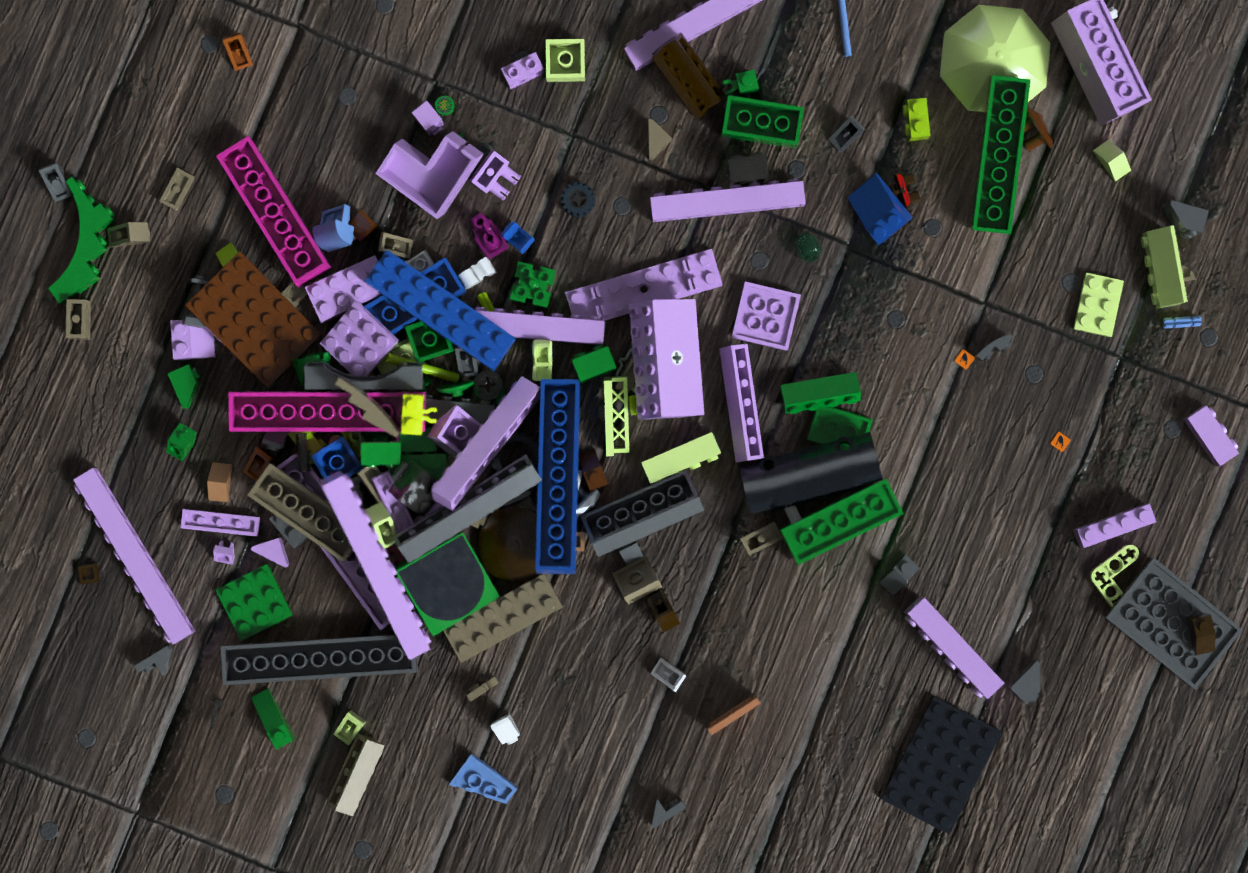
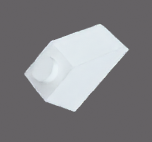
(505, 729)

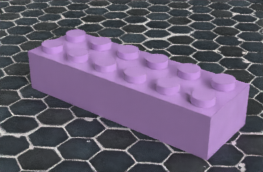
(953, 647)

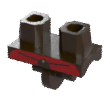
(903, 181)

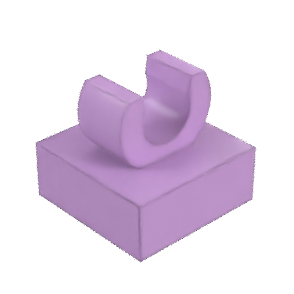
(224, 554)

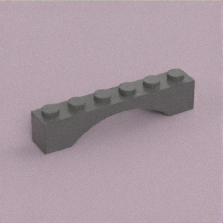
(405, 376)

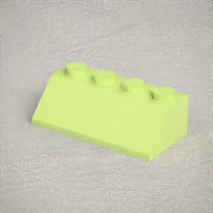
(1164, 267)

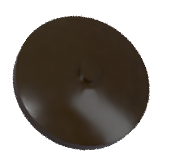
(509, 544)

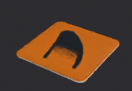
(964, 359)
(1060, 441)

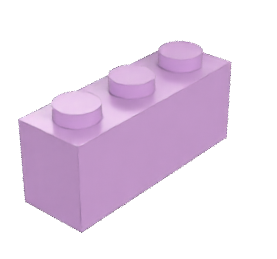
(1211, 435)

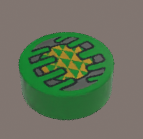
(444, 105)

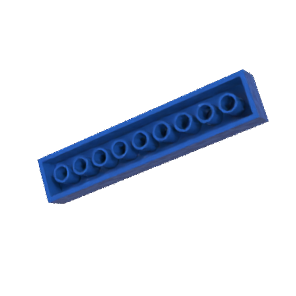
(559, 475)

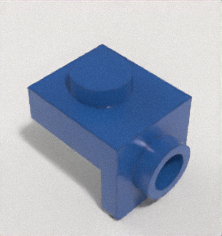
(517, 237)

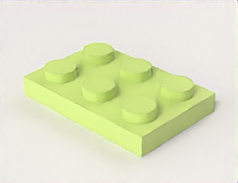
(1098, 304)

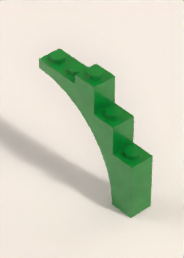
(90, 246)

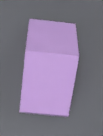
(273, 550)

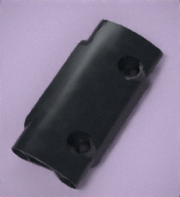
(811, 474)

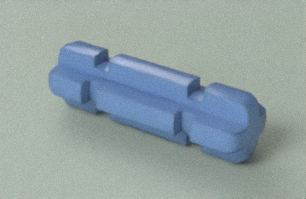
(1179, 322)

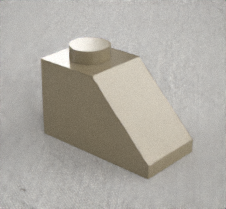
(128, 234)

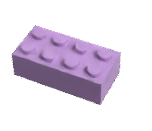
(339, 291)

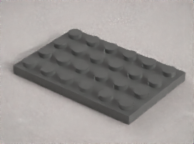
(1155, 618)

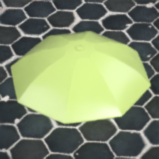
(993, 43)

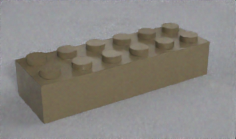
(301, 510)
(503, 617)

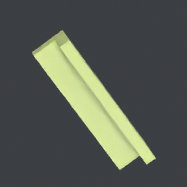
(610, 450)

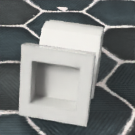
(476, 273)

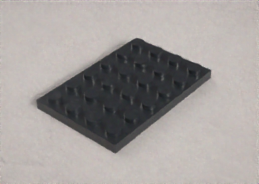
(941, 765)

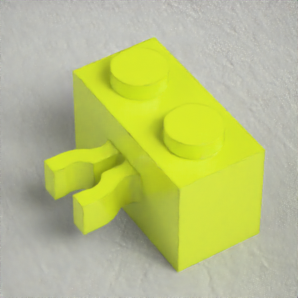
(413, 414)

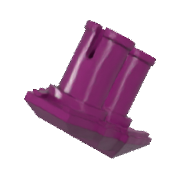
(488, 236)

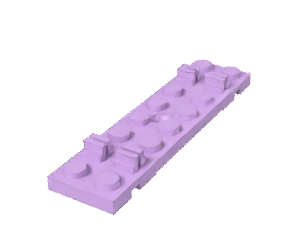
(664, 282)

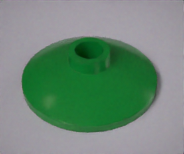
(455, 388)

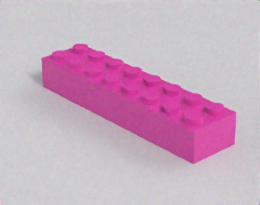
(273, 212)

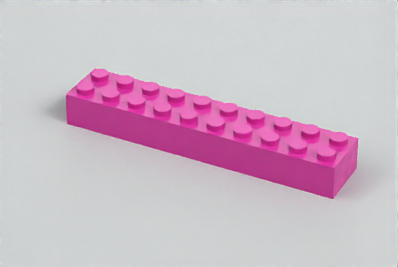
(309, 411)

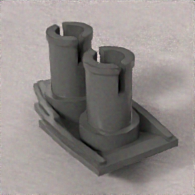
(588, 501)

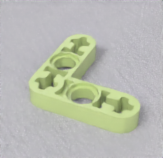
(1109, 574)

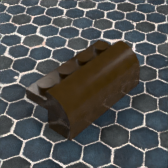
(687, 75)

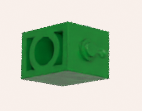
(181, 442)

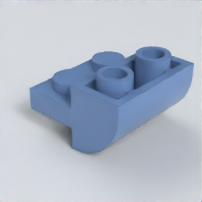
(334, 229)

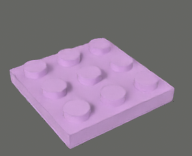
(766, 316)
(359, 341)

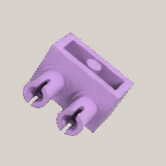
(489, 171)

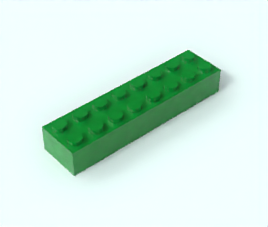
(1000, 154)

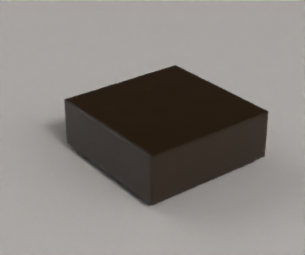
(88, 573)

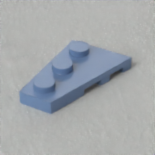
(482, 779)

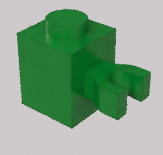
(744, 82)

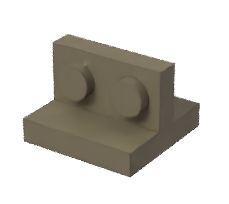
(637, 580)

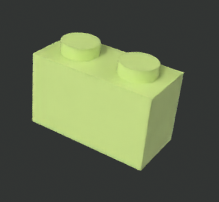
(382, 524)

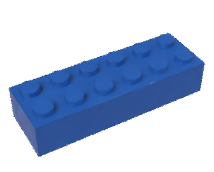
(396, 318)

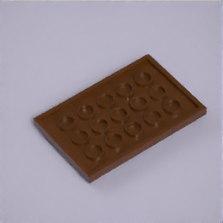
(252, 319)

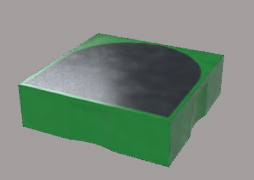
(446, 583)

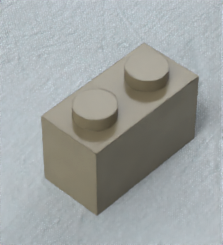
(78, 319)

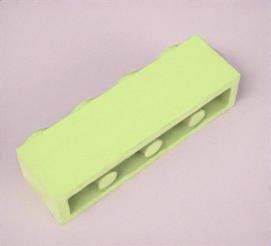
(681, 457)

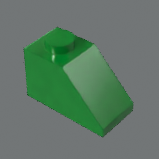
(185, 384)

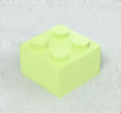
(565, 60)

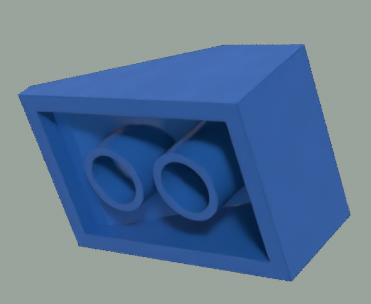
(879, 209)

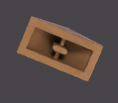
(219, 482)

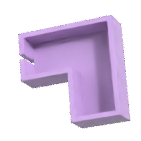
(431, 181)

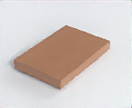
(733, 714)

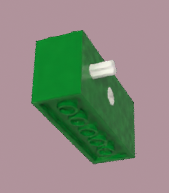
(839, 521)

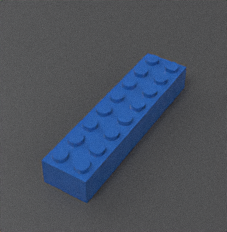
(440, 310)

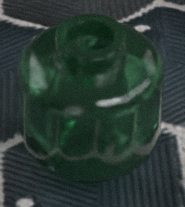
(808, 247)

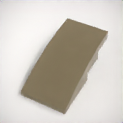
(373, 411)

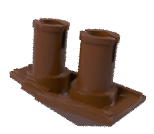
(1036, 120)

